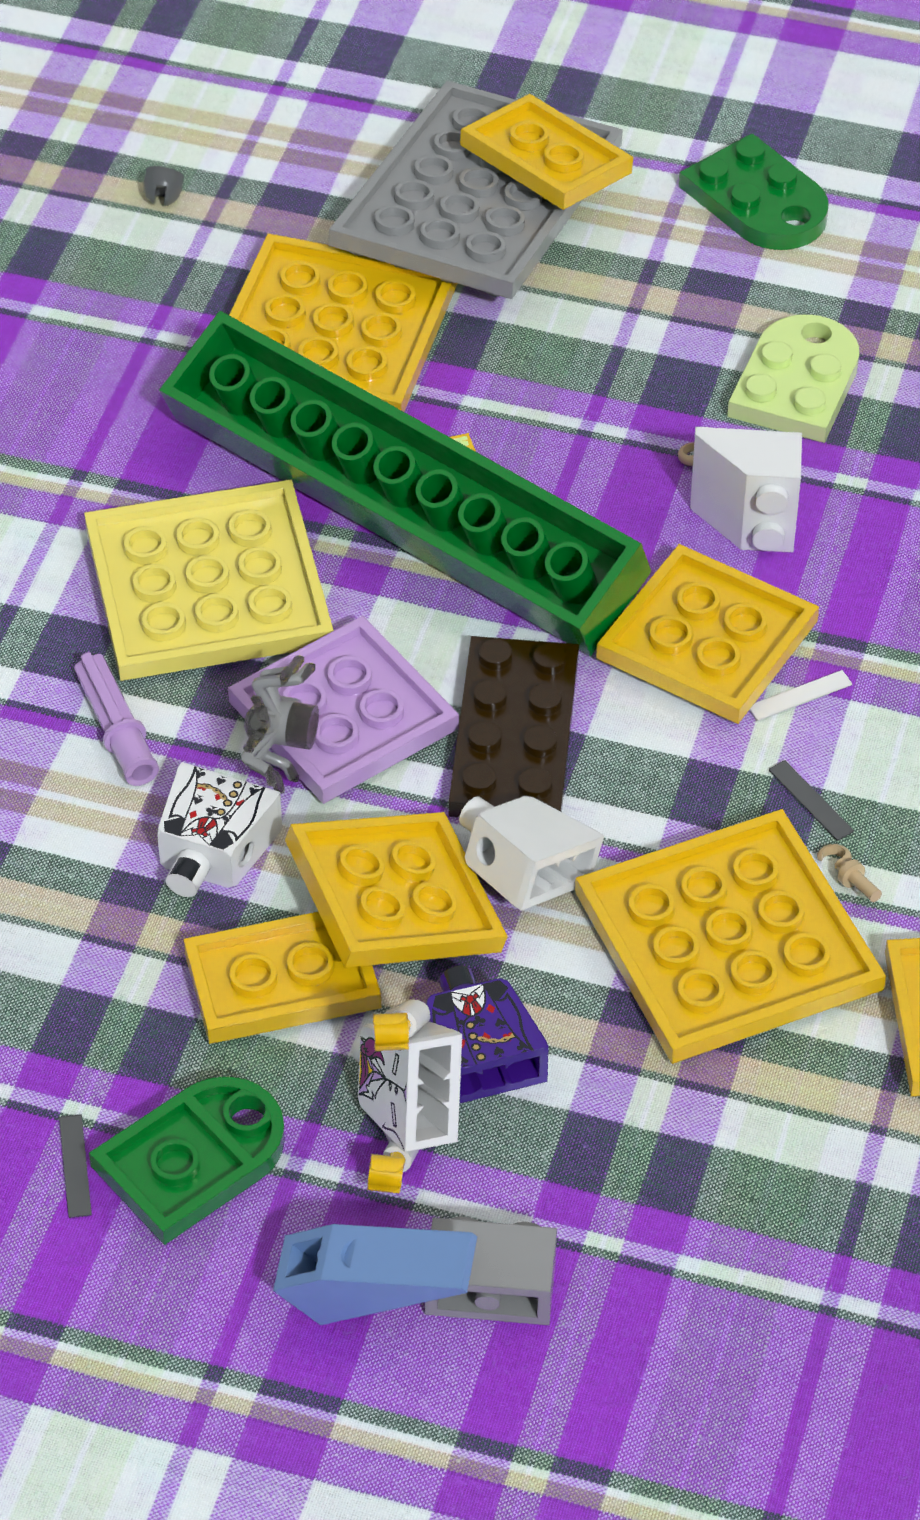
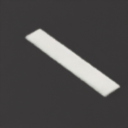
(800, 695)

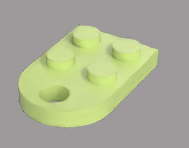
(795, 381)

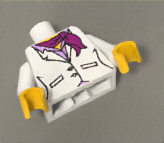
(408, 1087)

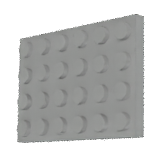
(450, 210)

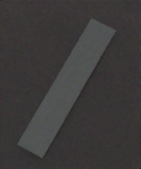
(811, 800)
(75, 1166)

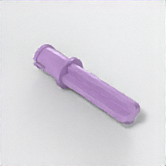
(123, 733)

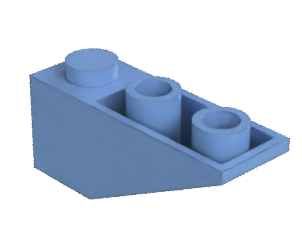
(370, 1269)

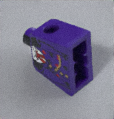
(499, 1037)

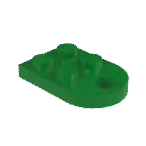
(757, 194)
(192, 1154)

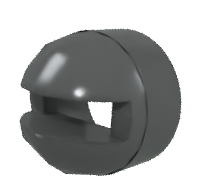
(162, 183)

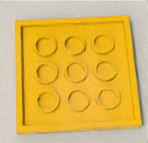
(345, 312)
(728, 935)

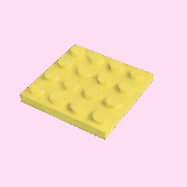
(207, 579)

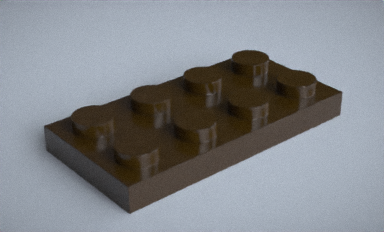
(514, 722)

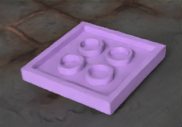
(368, 705)

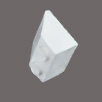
(748, 485)

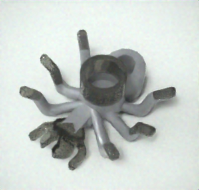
(278, 721)

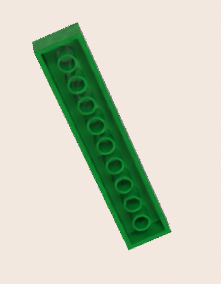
(407, 482)

